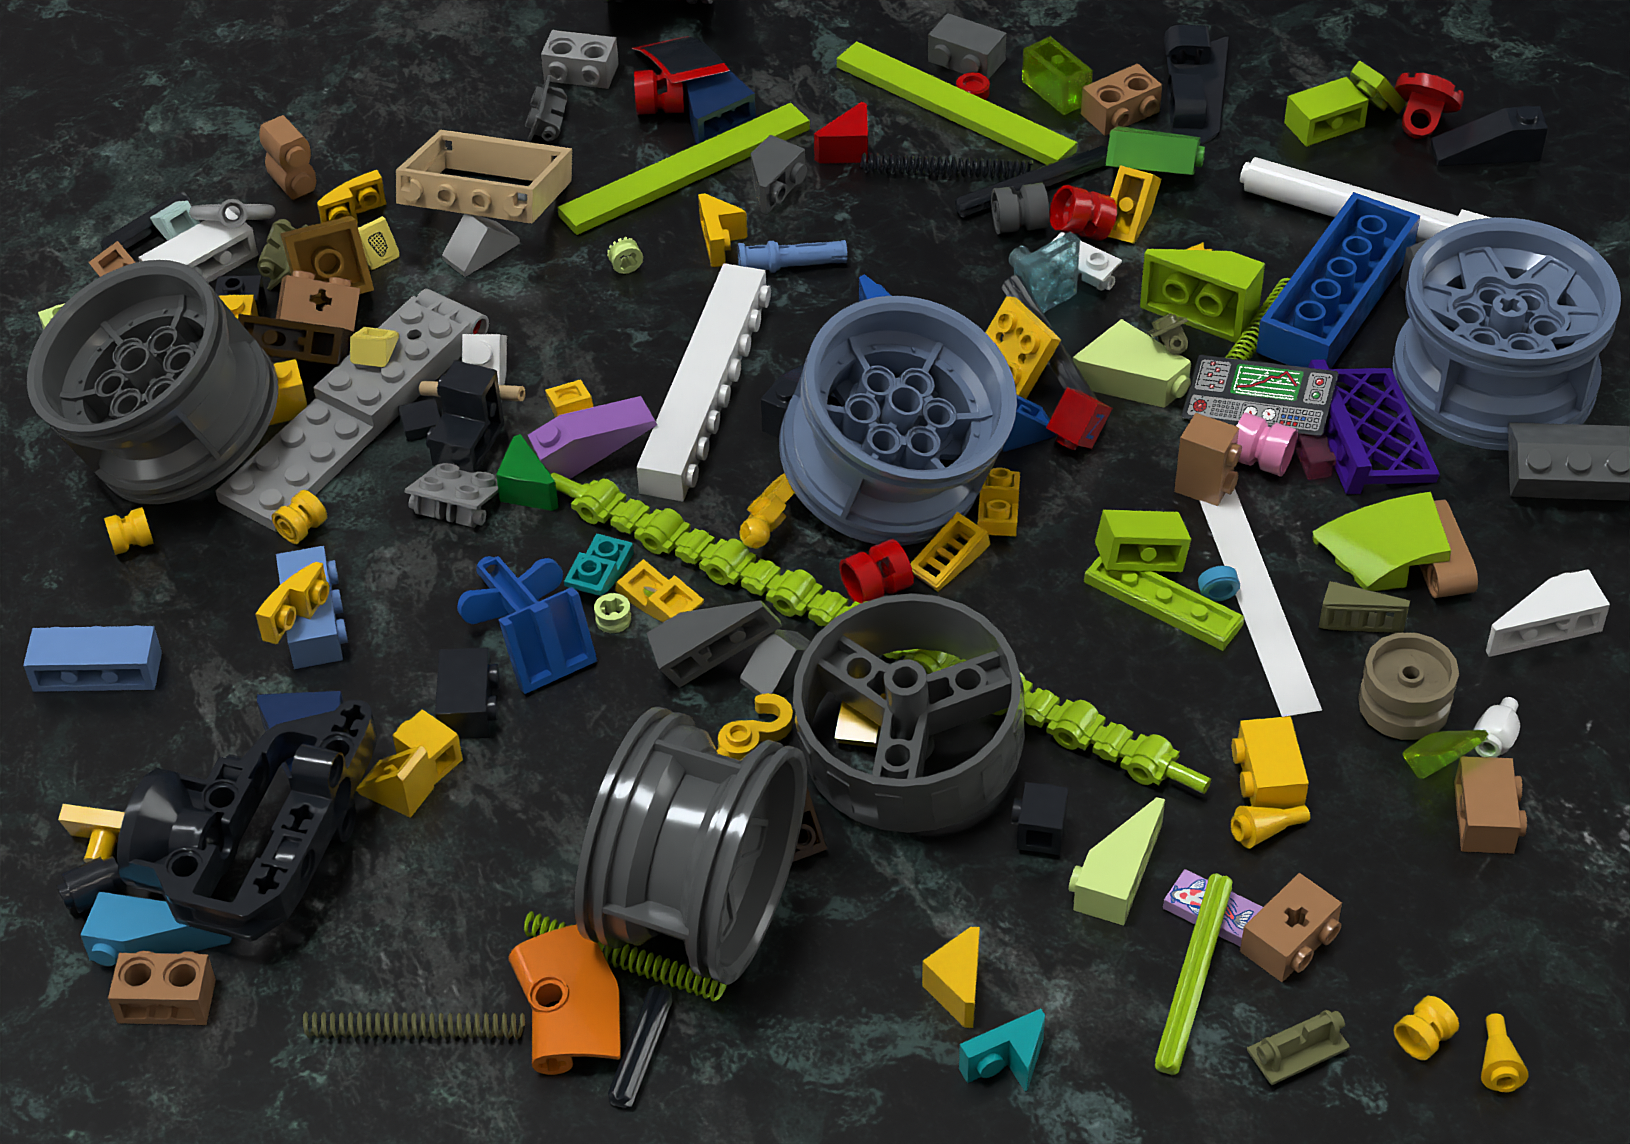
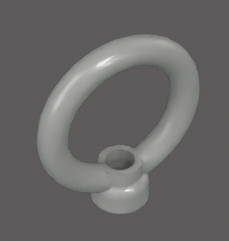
(243, 211)

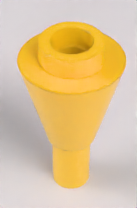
(1255, 824)
(1502, 1065)

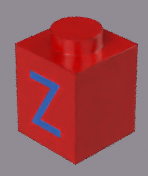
(1078, 419)

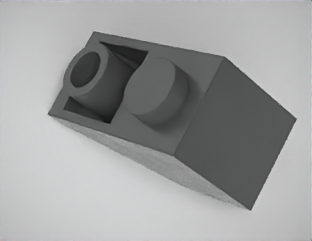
(776, 171)

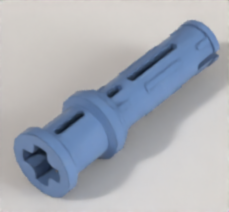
(774, 256)

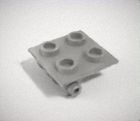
(452, 494)

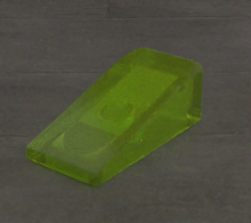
(1441, 749)

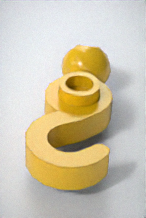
(766, 513)
(743, 736)

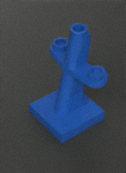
(541, 637)

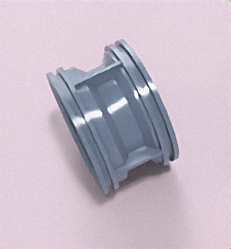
(1504, 329)
(899, 372)

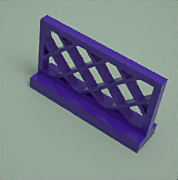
(1355, 454)

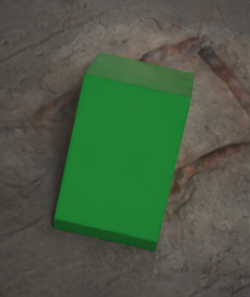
(525, 479)

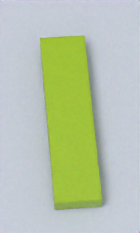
(1168, 602)

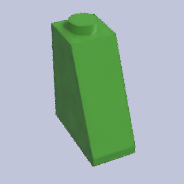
(1154, 151)

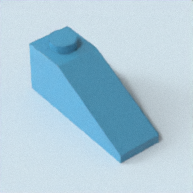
(136, 925)

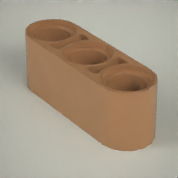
(1459, 573)

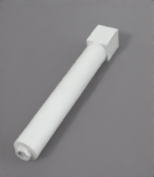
(1329, 195)

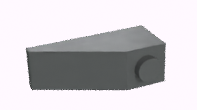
(708, 636)

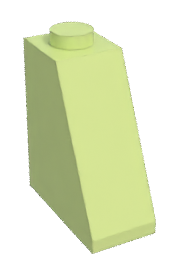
(1133, 367)

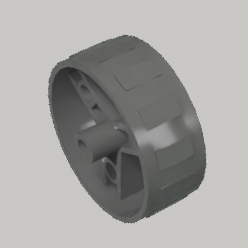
(915, 708)

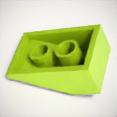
(1209, 288)

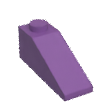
(588, 435)

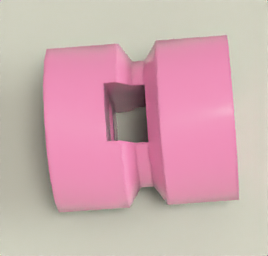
(1267, 445)

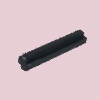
(140, 227)
(640, 1047)

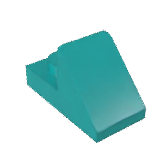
(1010, 1044)

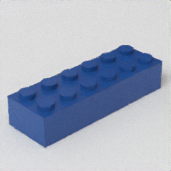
(1337, 283)

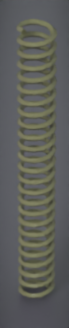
(377, 1031)

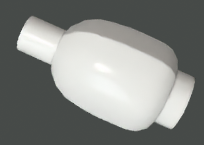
(1501, 725)

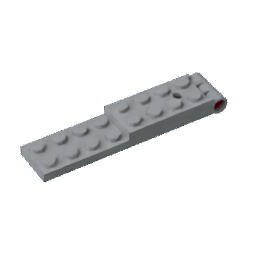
(352, 408)

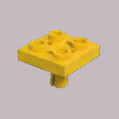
(1025, 352)

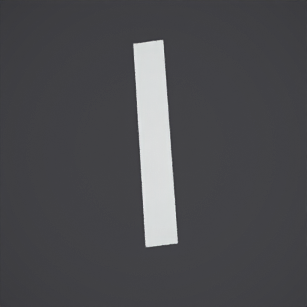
(1261, 608)

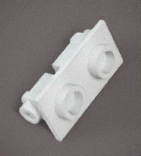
(1096, 266)

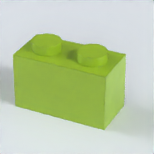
(1326, 111)
(1142, 540)

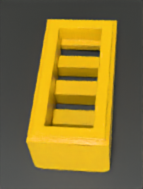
(956, 527)

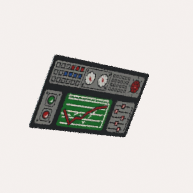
(1271, 391)

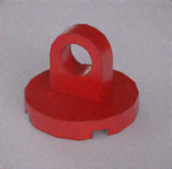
(1428, 96)

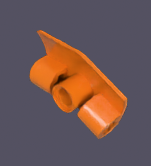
(576, 974)

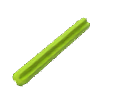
(1193, 974)

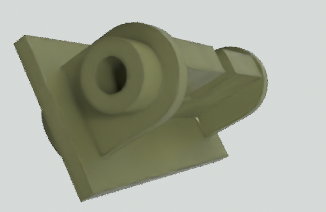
(273, 258)
(1170, 333)
(1300, 1046)

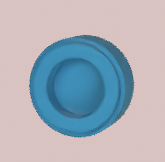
(1219, 583)

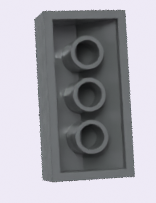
(1569, 461)

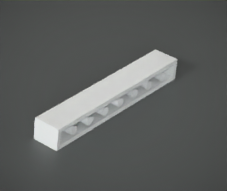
(703, 383)

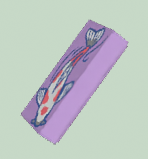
(1186, 898)

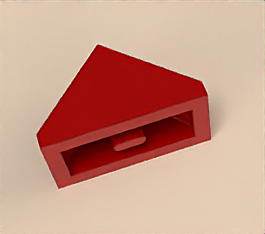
(843, 138)

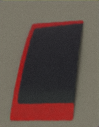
(684, 58)

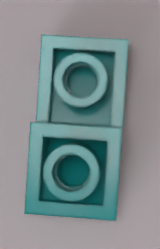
(600, 565)

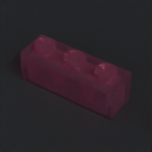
(1315, 455)

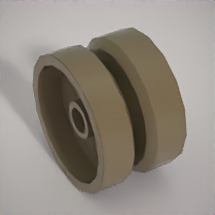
(1408, 685)

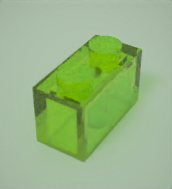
(1055, 74)

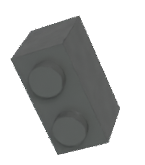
(966, 46)

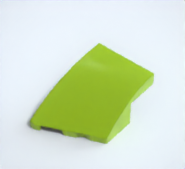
(1385, 540)

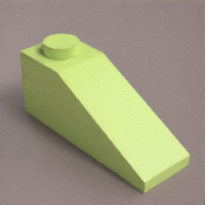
(1116, 866)

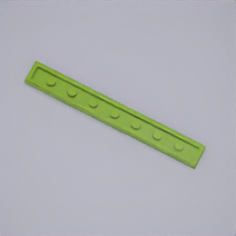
(956, 104)
(680, 169)

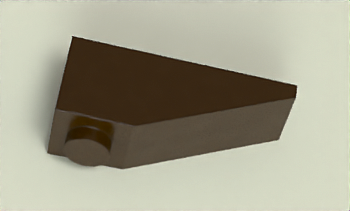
(299, 340)

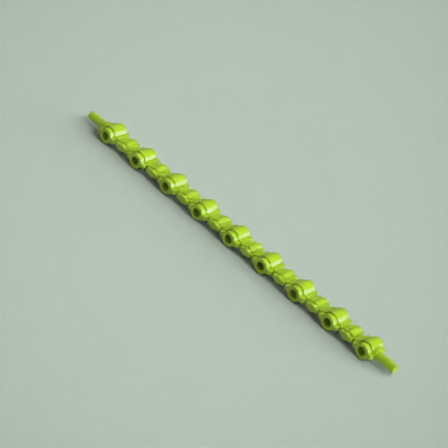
(796, 592)

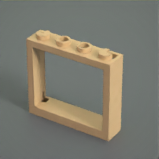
(423, 185)

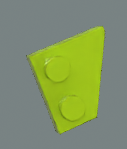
(1377, 87)

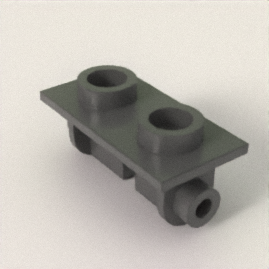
(548, 112)

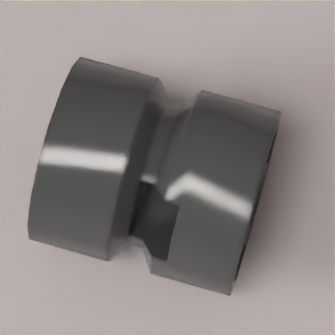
(1020, 208)

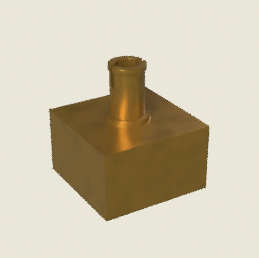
(329, 251)

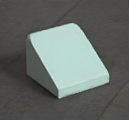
(174, 219)

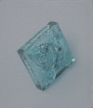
(1049, 271)

